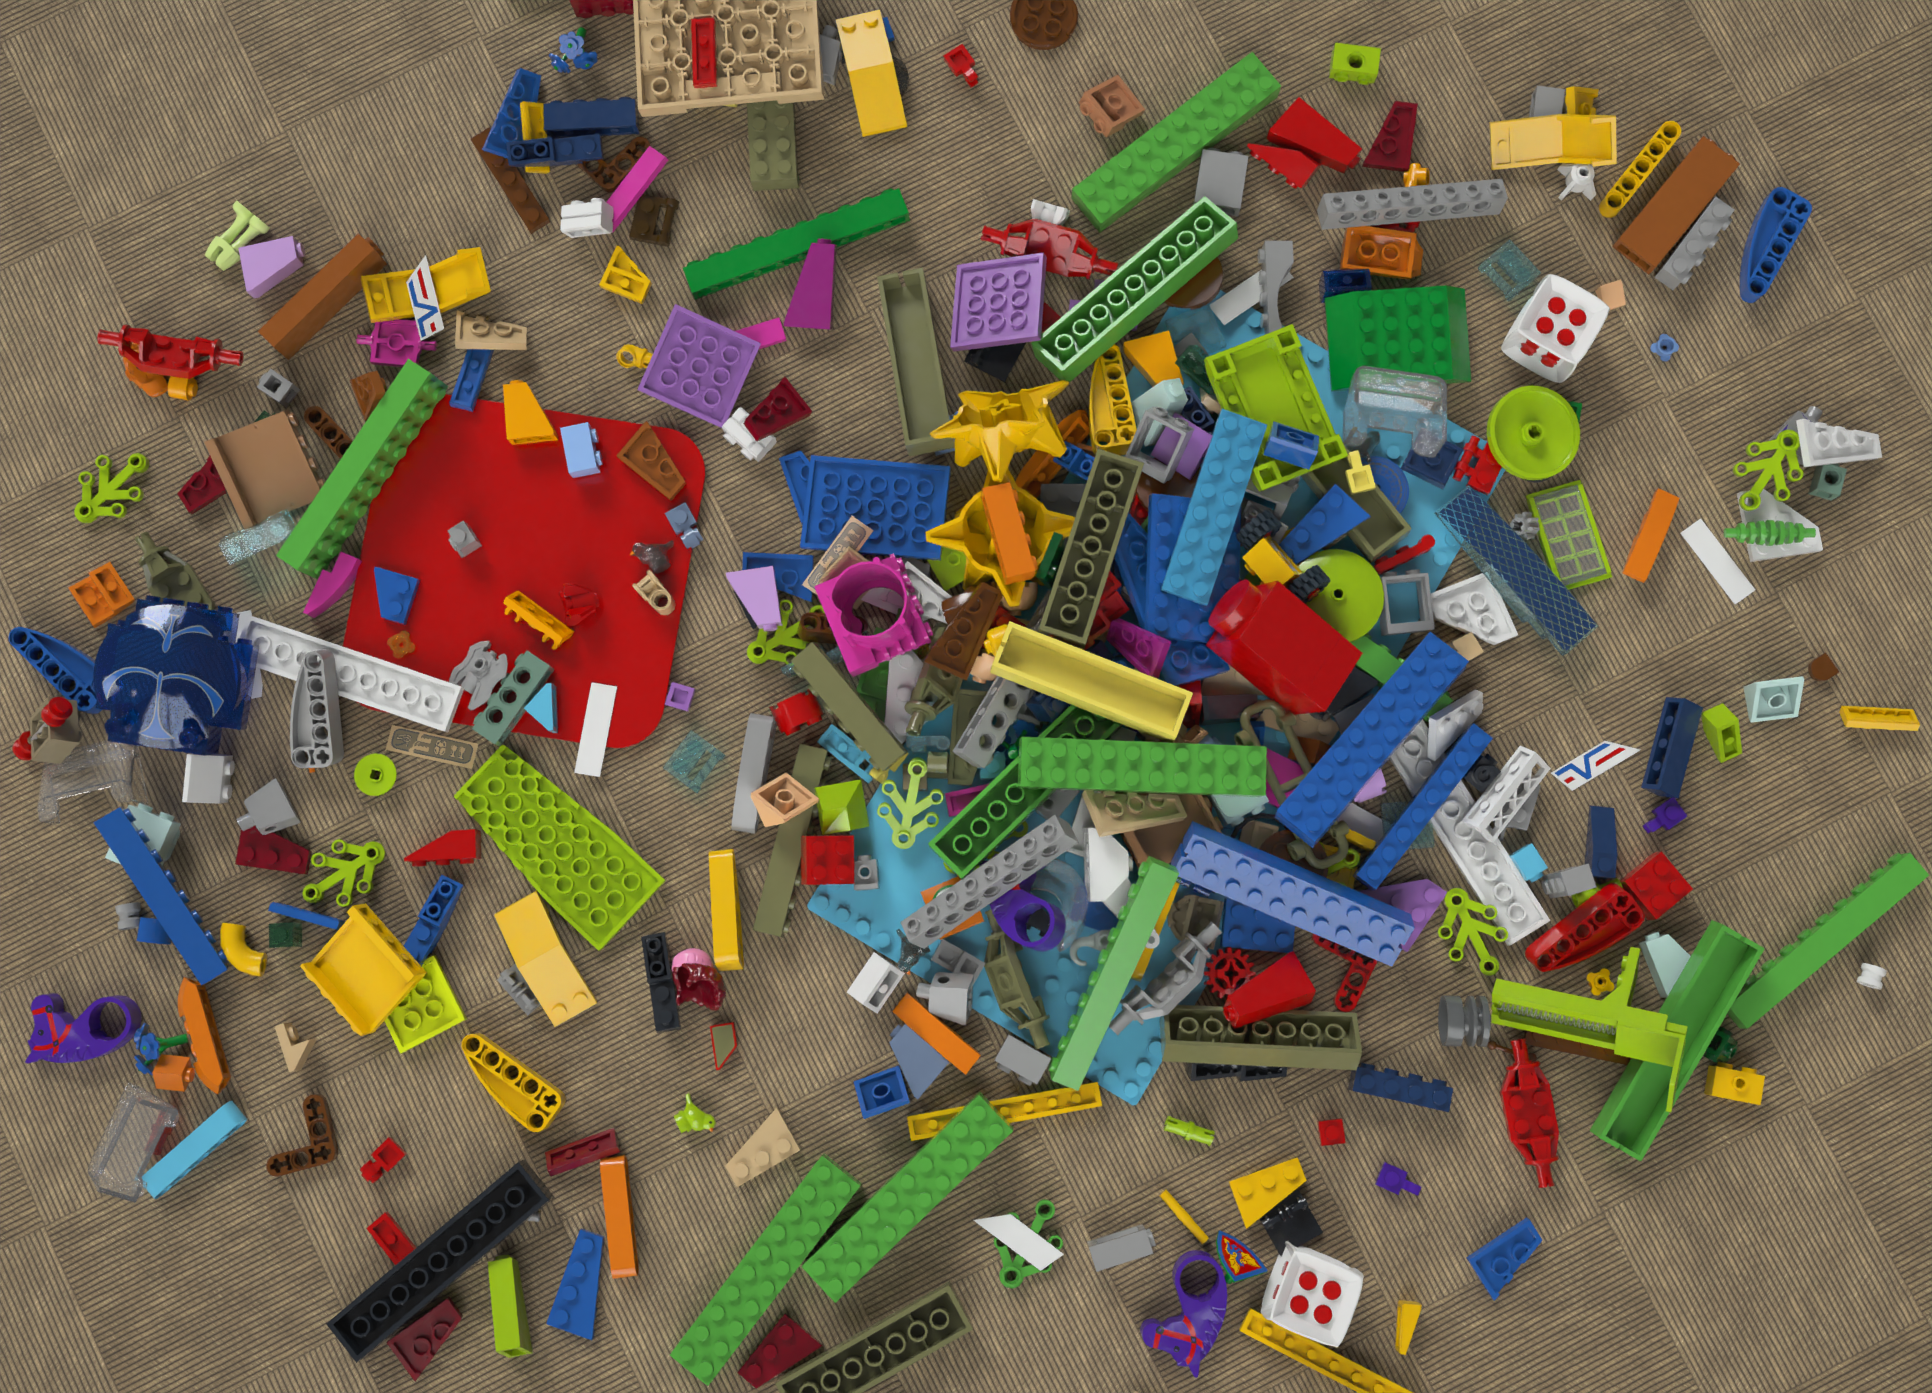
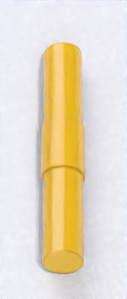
(1183, 1216)

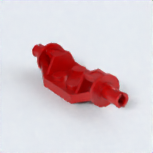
(1056, 242)
(169, 354)
(1530, 1113)

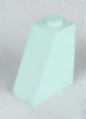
(1167, 395)
(1664, 959)

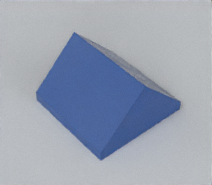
(1291, 445)
(882, 1092)

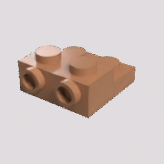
(1110, 106)

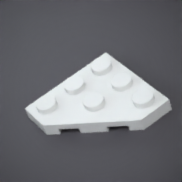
(1773, 510)
(1474, 608)
(902, 677)

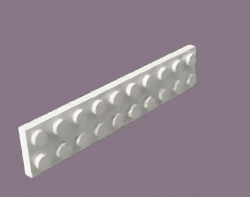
(358, 675)
(1482, 863)

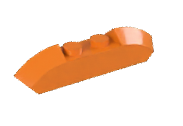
(1041, 467)
(206, 1042)

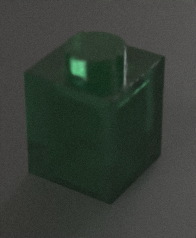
(285, 935)

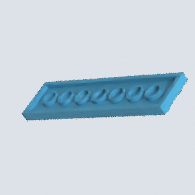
(1213, 507)

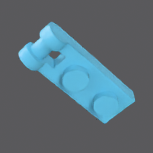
(846, 751)

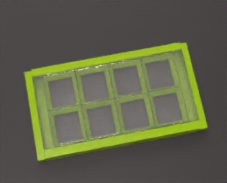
(1569, 535)

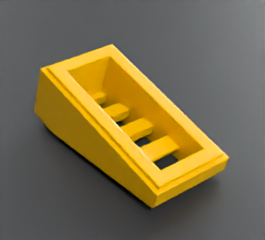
(1407, 1317)

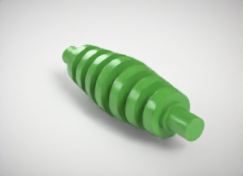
(1769, 532)

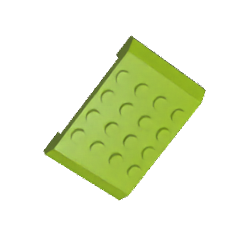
(1272, 383)

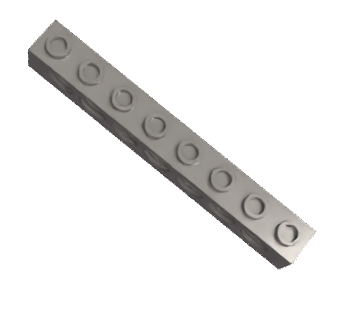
(1411, 204)
(993, 704)
(989, 881)

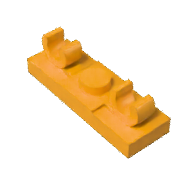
(537, 618)

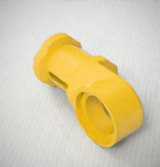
(641, 357)

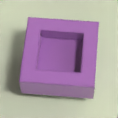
(680, 696)

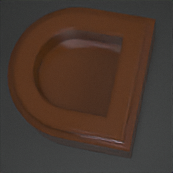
(1822, 668)

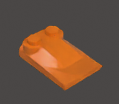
(1382, 252)

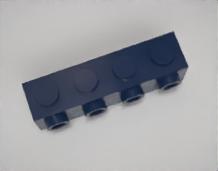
(591, 117)
(1048, 708)
(1672, 747)
(1399, 1088)

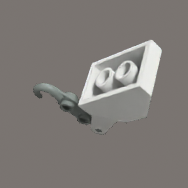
(1106, 881)

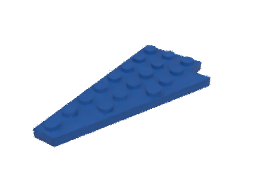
(1185, 659)

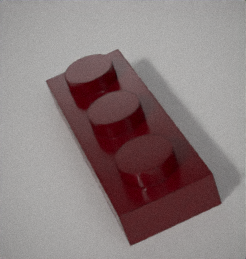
(582, 1152)

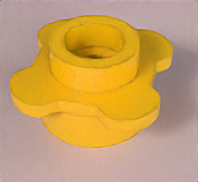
(1597, 988)

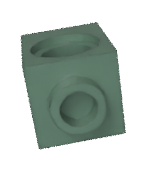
(1821, 488)

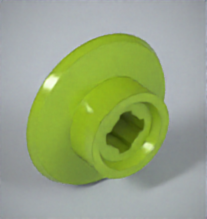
(365, 772)

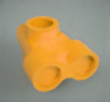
(1416, 176)

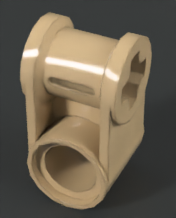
(652, 591)

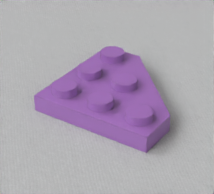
(1415, 897)

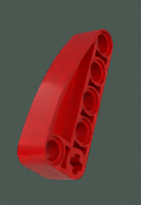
(1595, 930)

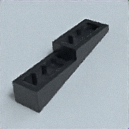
(1207, 1071)

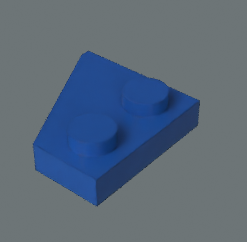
(395, 594)

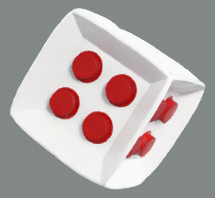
(1555, 328)
(1312, 1295)

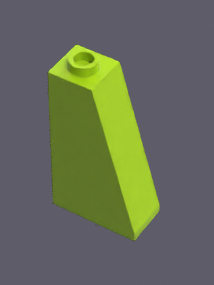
(508, 1308)

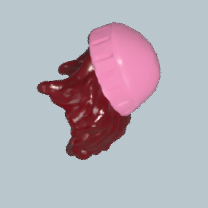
(697, 979)

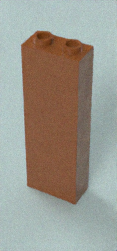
(1676, 205)
(323, 296)

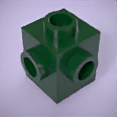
(1726, 1049)

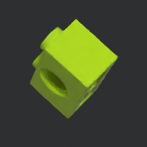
(1364, 56)

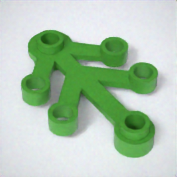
(1016, 1265)

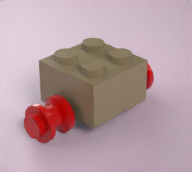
(52, 732)

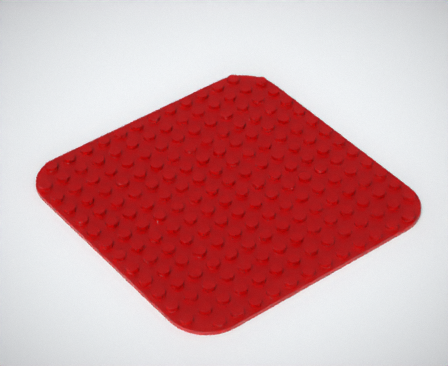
(535, 536)

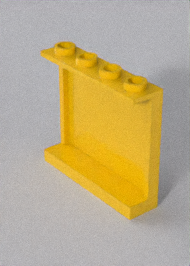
(364, 970)

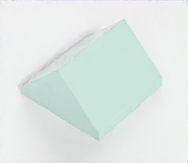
(1774, 699)

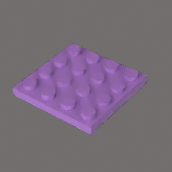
(998, 302)
(699, 366)

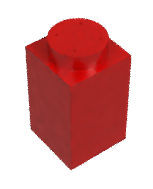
(1281, 646)

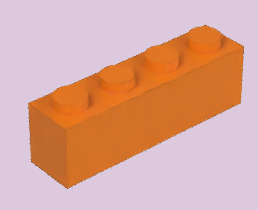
(1008, 533)

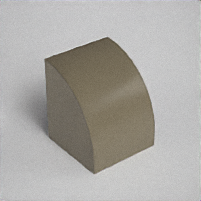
(923, 785)

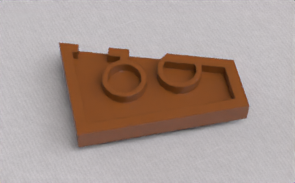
(368, 391)
(651, 462)

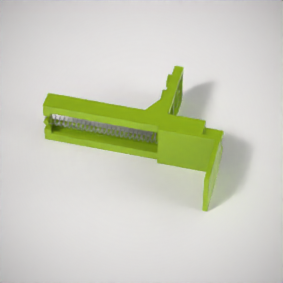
(1595, 1022)

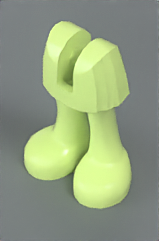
(221, 248)

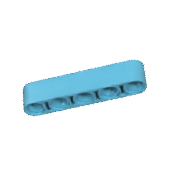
(193, 1149)

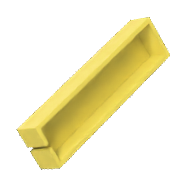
(1091, 682)

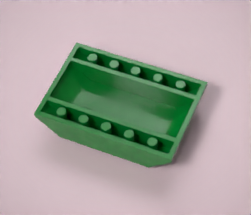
(1400, 331)

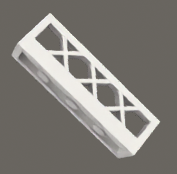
(1504, 790)

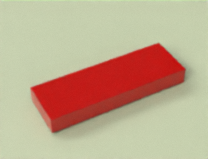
(704, 52)

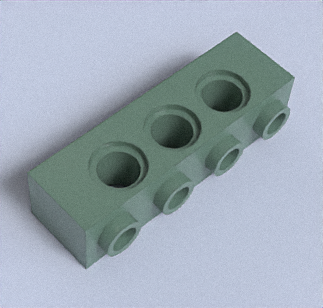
(512, 712)

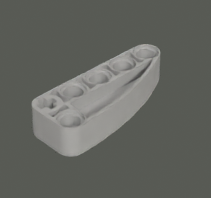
(308, 717)
(753, 770)

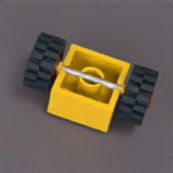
(1272, 562)

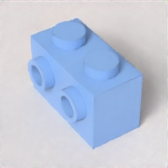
(581, 450)

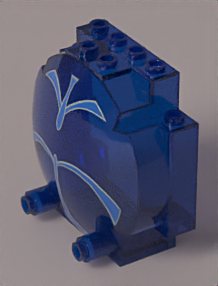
(175, 676)

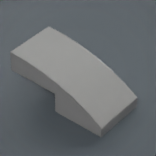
(957, 960)

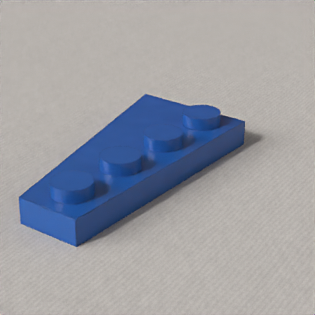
(508, 121)
(577, 1295)

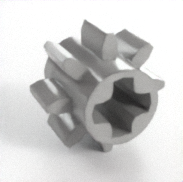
(1525, 525)

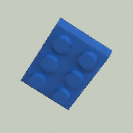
(1254, 929)

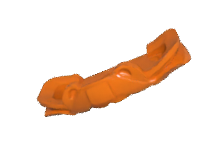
(151, 383)

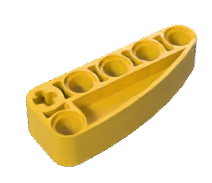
(1105, 409)
(725, 911)
(510, 1092)

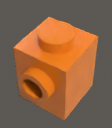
(173, 1073)

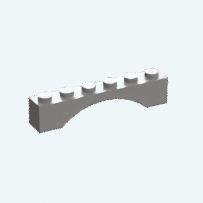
(1276, 262)

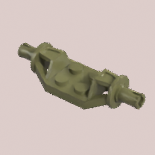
(170, 580)
(932, 686)
(1010, 984)

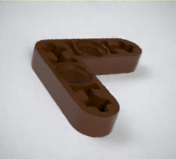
(612, 169)
(317, 1141)

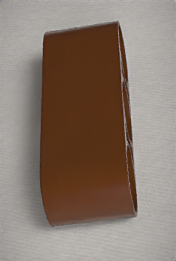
(325, 428)
(821, 632)

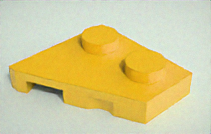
(625, 278)

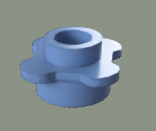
(1671, 346)

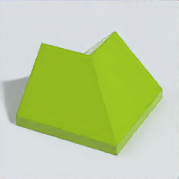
(841, 807)

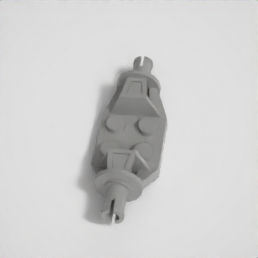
(1171, 985)

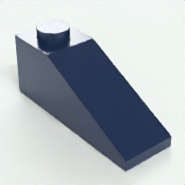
(1601, 842)

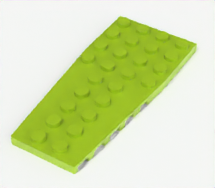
(559, 846)

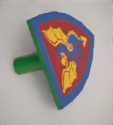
(1237, 1259)

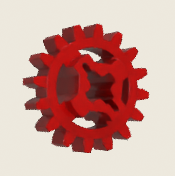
(1228, 964)

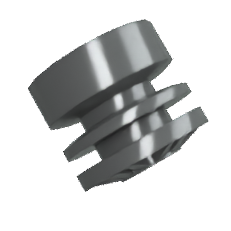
(1468, 1021)

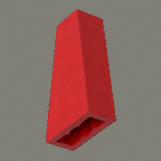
(1310, 132)
(1270, 993)

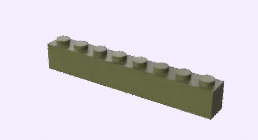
(785, 860)

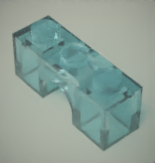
(260, 537)

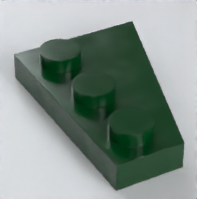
(1051, 560)

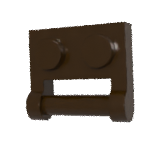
(646, 220)

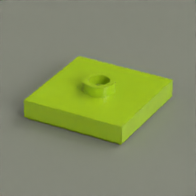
(950, 568)

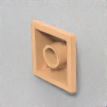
(782, 800)

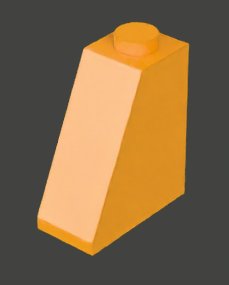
(1154, 357)
(524, 415)

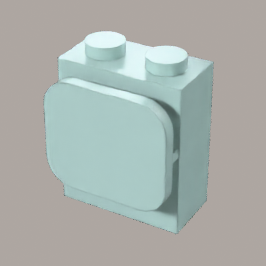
(1233, 808)
(159, 828)

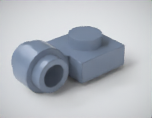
(682, 521)

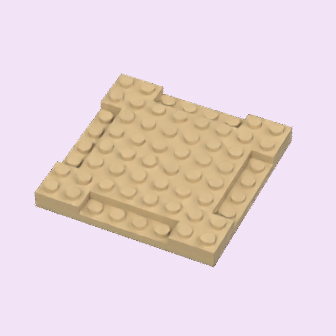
(761, 46)

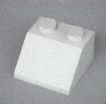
(208, 778)

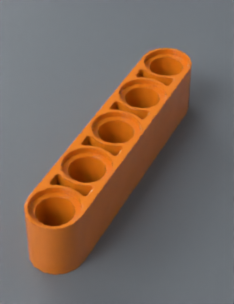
(619, 1216)

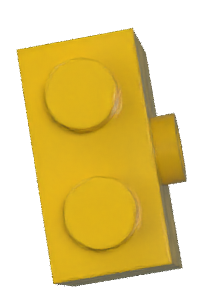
(1734, 1084)

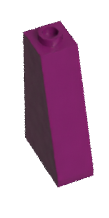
(814, 292)

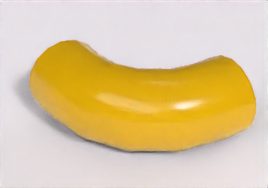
(238, 953)

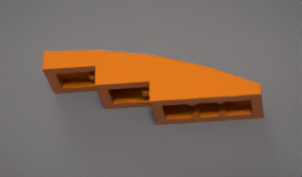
(1650, 535)
(936, 1033)

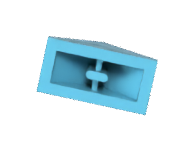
(544, 707)

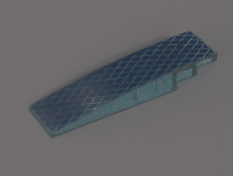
(1516, 571)

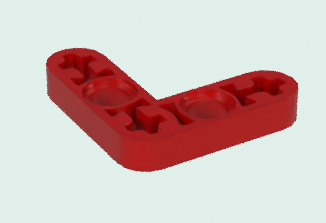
(1356, 965)

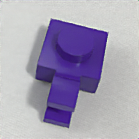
(1666, 815)
(1394, 1179)

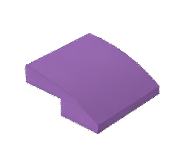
(1193, 453)

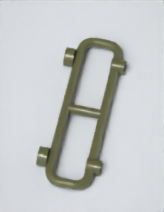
(1298, 848)

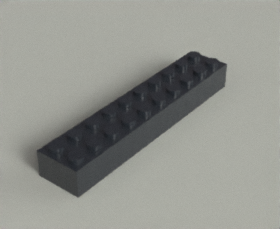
(440, 1260)

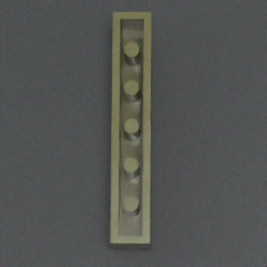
(848, 706)

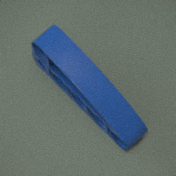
(1769, 233)
(72, 664)

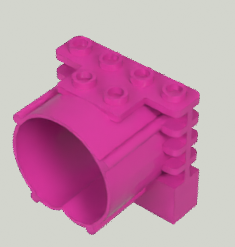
(840, 595)

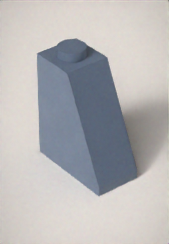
(916, 1058)

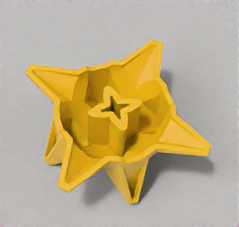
(1003, 425)
(972, 536)

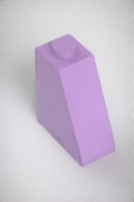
(270, 263)
(759, 595)

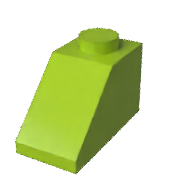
(1722, 732)

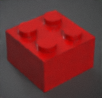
(827, 860)
(1655, 885)

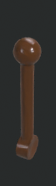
(1492, 1045)

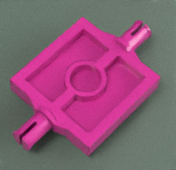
(395, 343)

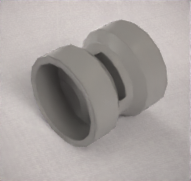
(128, 910)

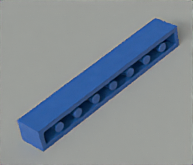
(1422, 807)
(162, 895)

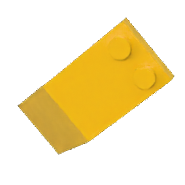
(871, 73)
(1553, 140)
(454, 282)
(544, 959)

